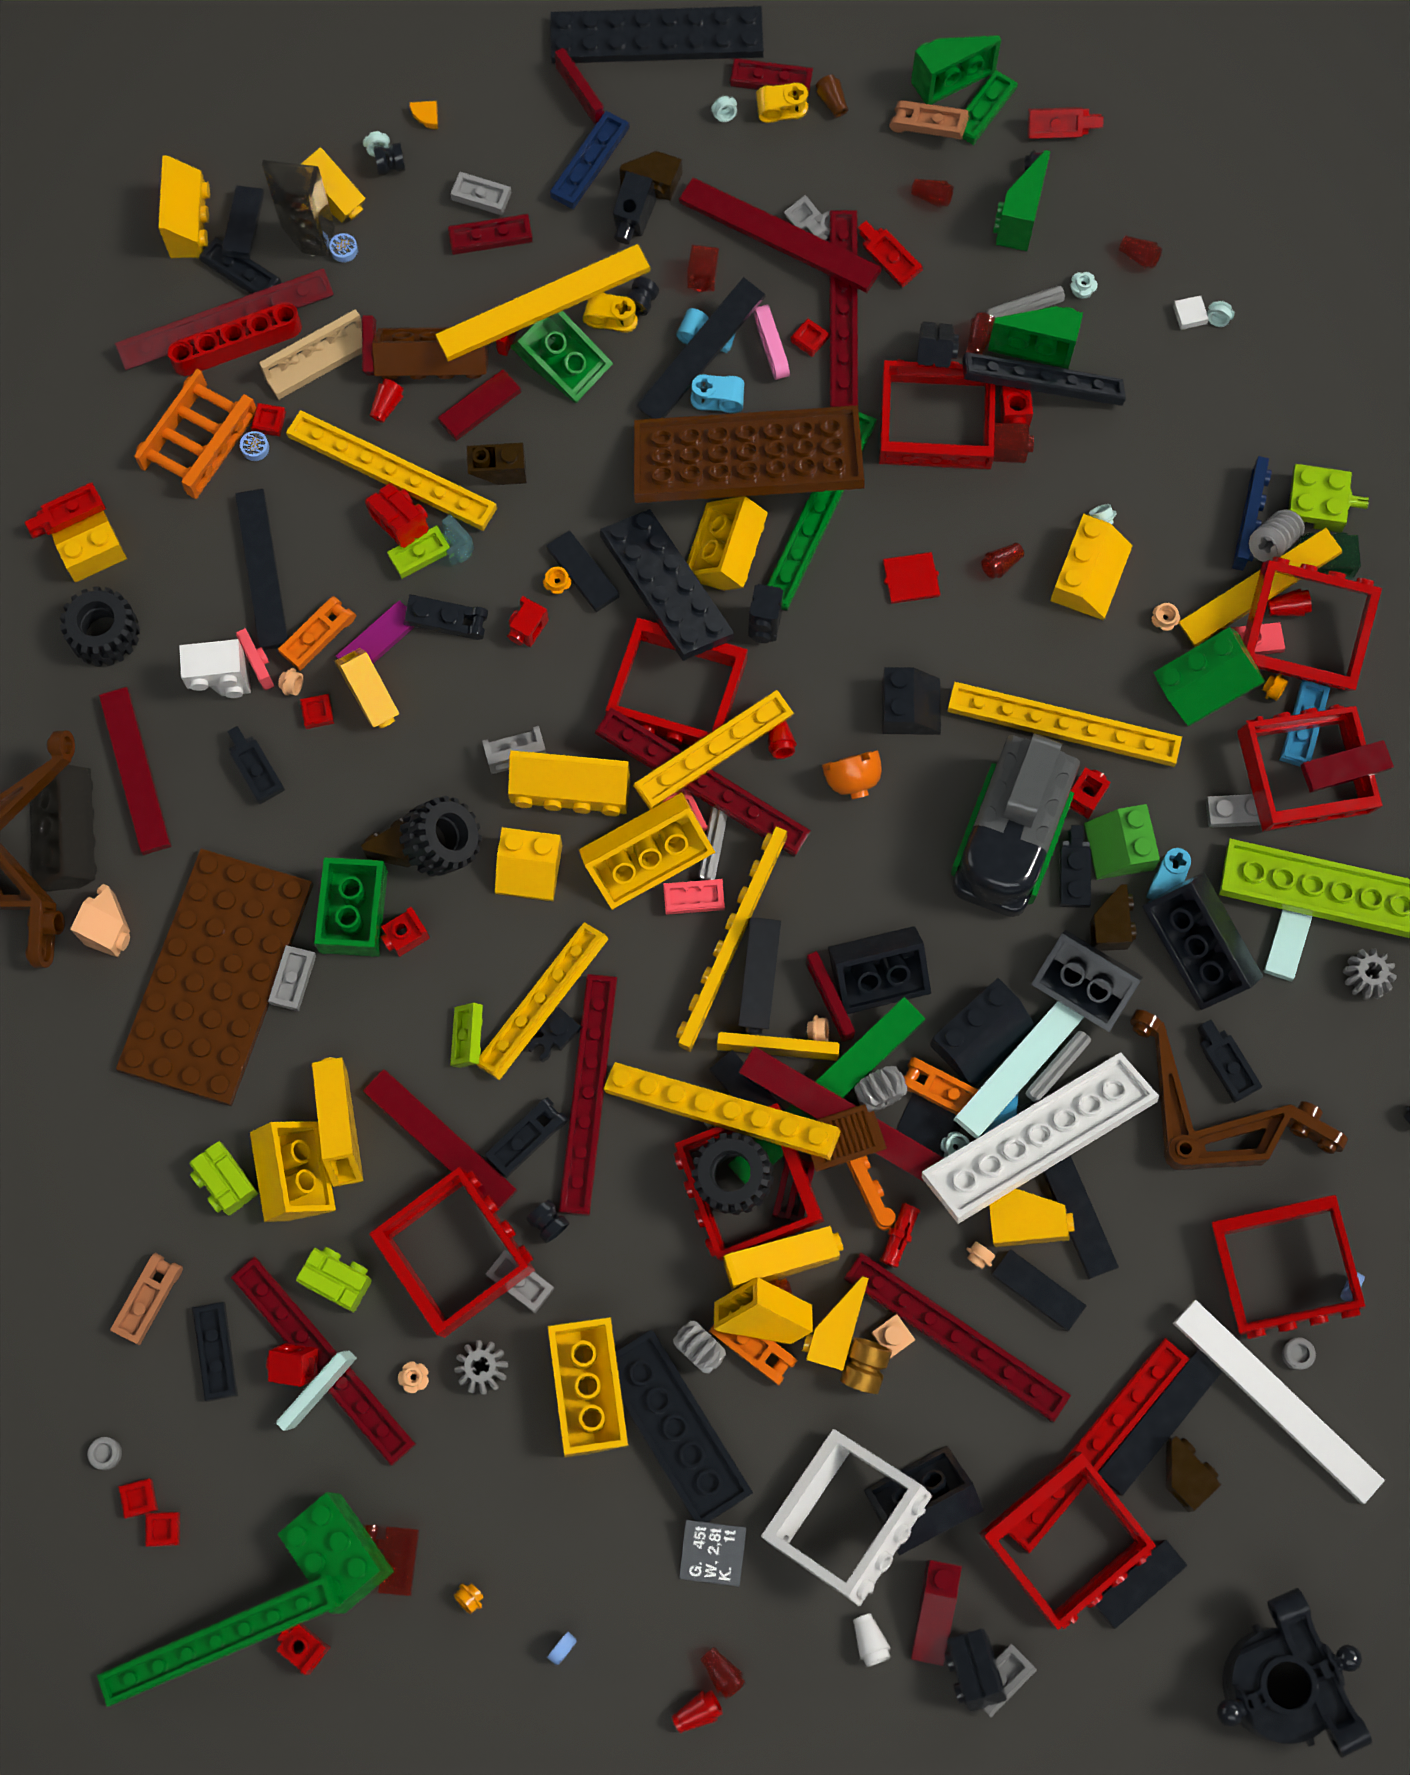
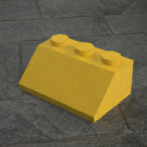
(183, 209)
(726, 542)
(1092, 568)
(291, 1171)

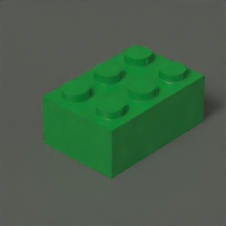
(351, 907)
(335, 1543)

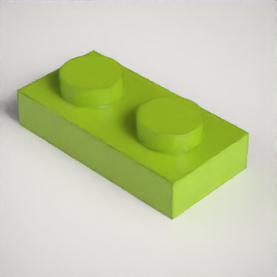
(420, 553)
(466, 1035)

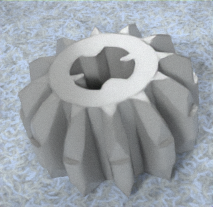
(1374, 964)
(881, 1088)
(699, 1347)
(478, 1357)

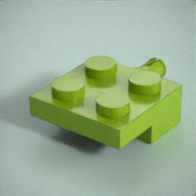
(1323, 496)

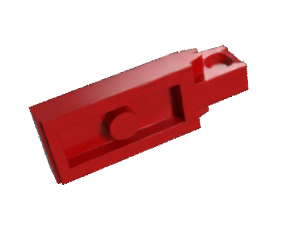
(1061, 122)
(889, 254)
(66, 511)

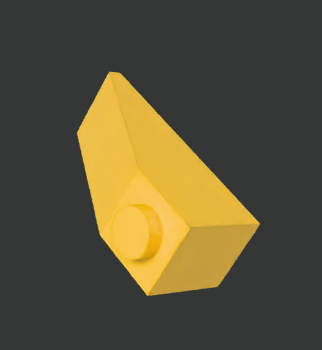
(834, 1333)

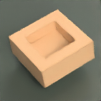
(893, 1335)

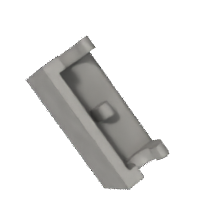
(499, 750)

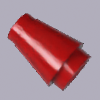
(386, 399)
(1290, 604)
(781, 741)
(698, 1712)

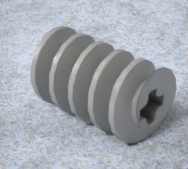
(1276, 535)

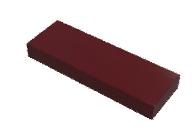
(757, 74)
(579, 85)
(490, 234)
(479, 404)
(1347, 766)
(830, 997)

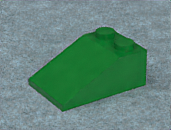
(952, 65)
(1018, 212)
(1038, 335)
(562, 355)

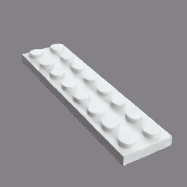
(1039, 1137)

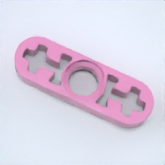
(771, 342)

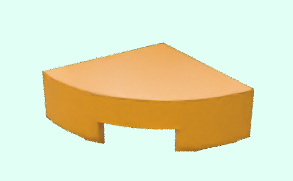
(425, 113)

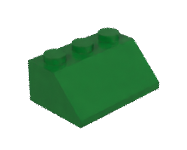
(1209, 676)

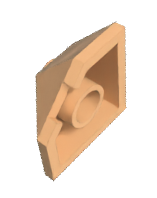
(102, 923)

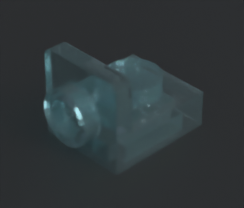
(459, 539)

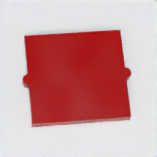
(911, 577)

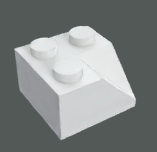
(217, 666)

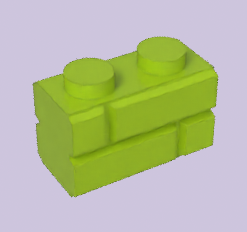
(222, 1178)
(335, 1279)

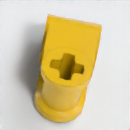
(779, 102)
(608, 311)

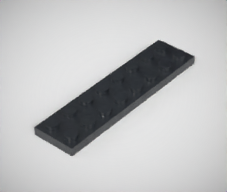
(658, 34)

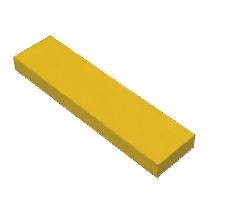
(779, 1046)

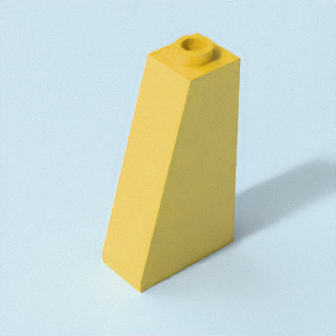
(336, 1122)
(783, 1257)

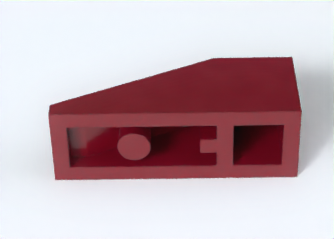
(936, 1611)

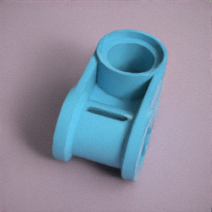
(719, 393)
(1167, 876)

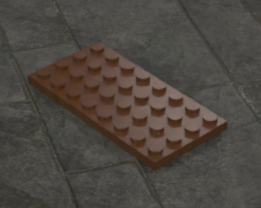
(747, 454)
(214, 977)

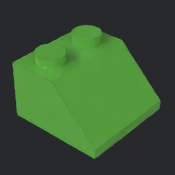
(1122, 842)

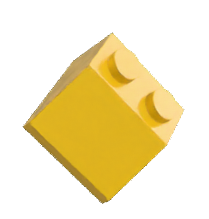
(88, 546)
(528, 864)

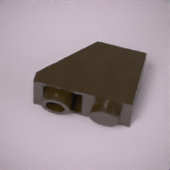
(661, 167)
(498, 463)
(387, 846)
(1112, 924)
(1186, 1475)

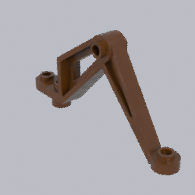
(43, 920)
(1178, 1127)

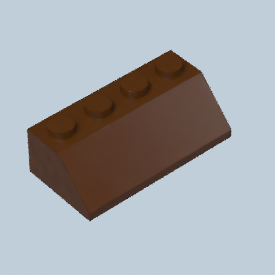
(418, 354)

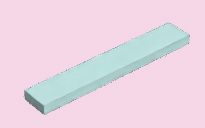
(1018, 1069)

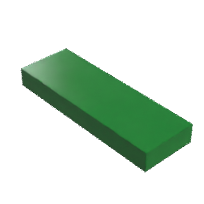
(987, 105)

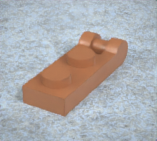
(929, 119)
(146, 1299)

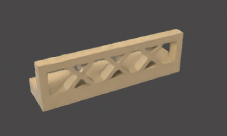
(316, 358)

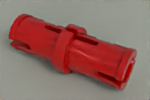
(900, 1235)

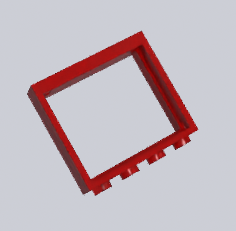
(929, 453)
(1333, 579)
(673, 731)
(1353, 737)
(705, 1214)
(1275, 1216)
(384, 1240)
(1111, 1575)

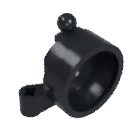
(1296, 1642)

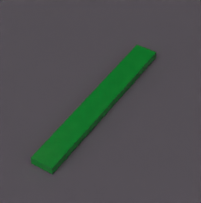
(810, 530)
(851, 1068)
(218, 1640)

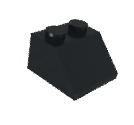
(910, 702)

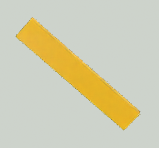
(1238, 600)
(713, 749)
(541, 1000)

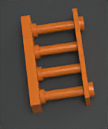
(209, 456)

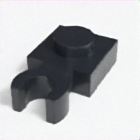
(556, 1031)

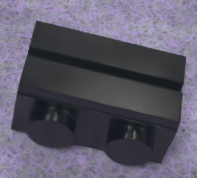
(937, 344)
(765, 613)
(975, 1669)

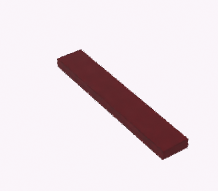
(135, 771)
(436, 1136)

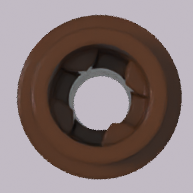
(831, 93)

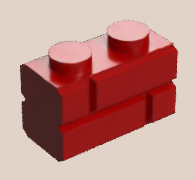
(397, 514)

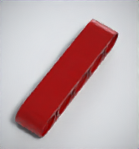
(243, 328)

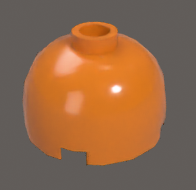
(854, 774)

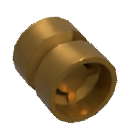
(864, 1369)

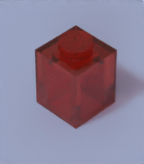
(703, 268)
(1012, 442)

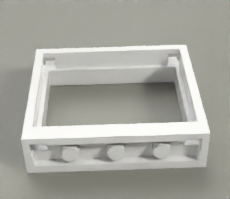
(809, 1490)

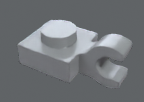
(806, 216)

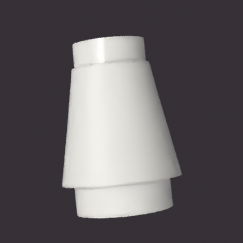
(871, 1642)

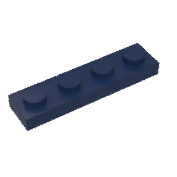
(589, 160)
(1254, 503)

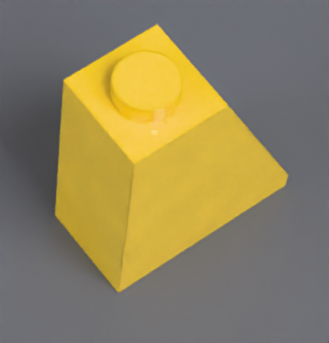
(341, 194)
(367, 688)
(1028, 1219)
(763, 1313)

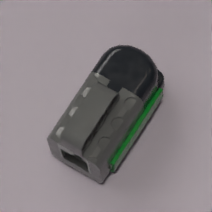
(1015, 825)

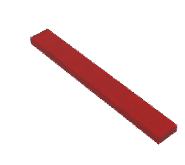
(1106, 1436)

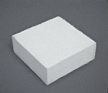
(1190, 312)

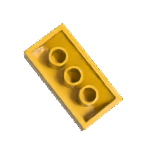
(568, 783)
(646, 851)
(587, 1387)

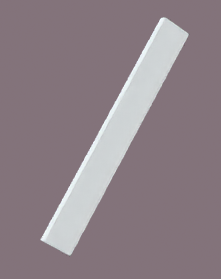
(1279, 1402)

